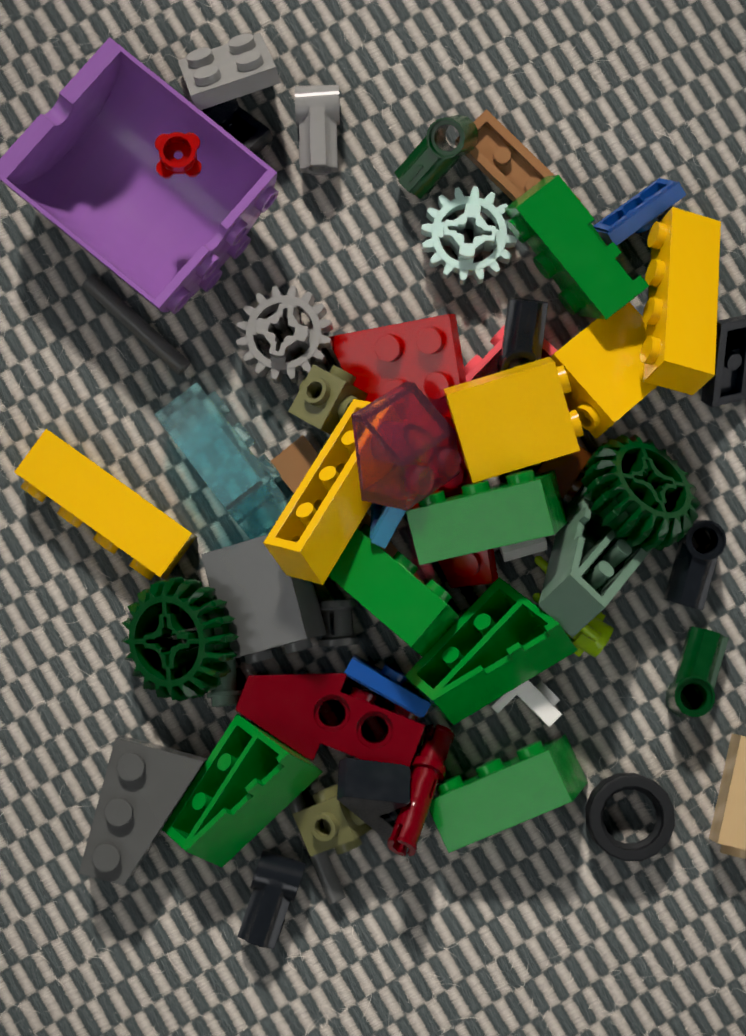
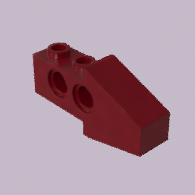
(291, 712)

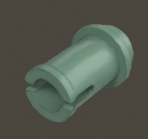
(227, 692)

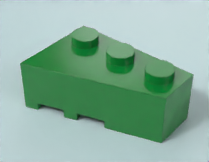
(572, 250)
(486, 516)
(393, 593)
(489, 653)
(238, 792)
(507, 792)

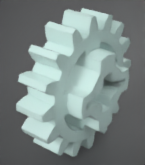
(451, 234)

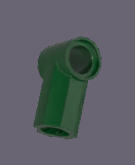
(435, 156)
(699, 668)

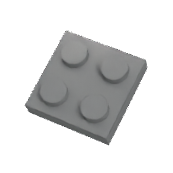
(228, 70)

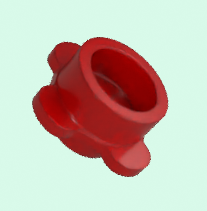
(178, 142)

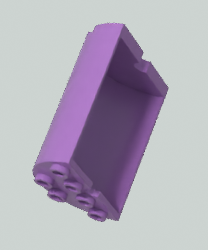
(97, 180)

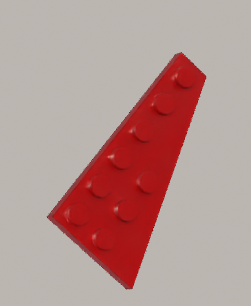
(431, 357)

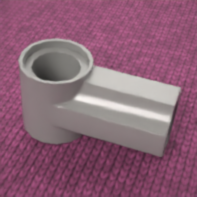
(317, 117)

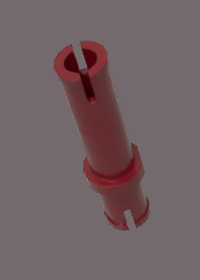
(426, 772)

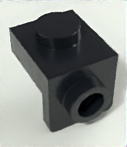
(240, 125)

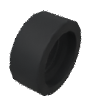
(664, 817)

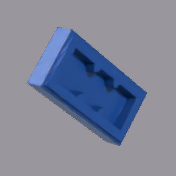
(640, 211)
(388, 683)

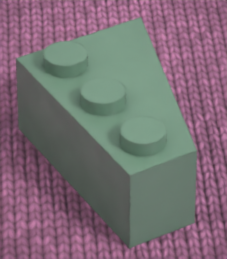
(585, 567)

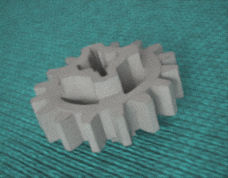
(287, 316)

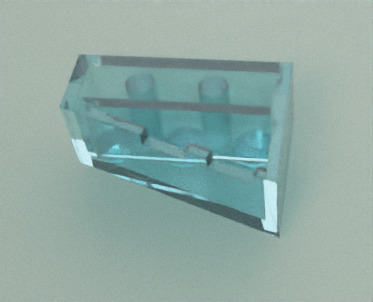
(224, 459)

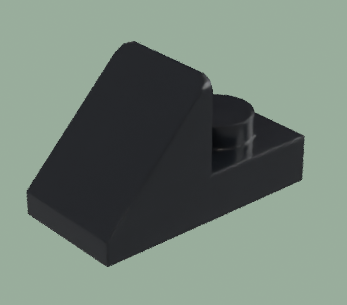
(729, 380)
(374, 791)

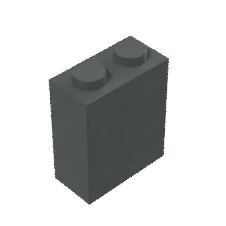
(265, 602)

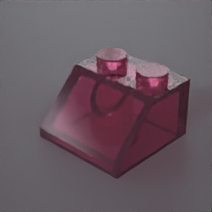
(403, 448)

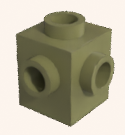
(325, 397)
(329, 824)

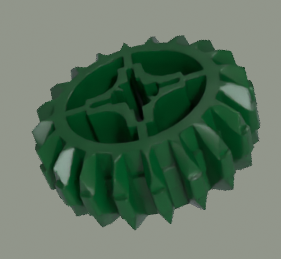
(640, 492)
(192, 614)

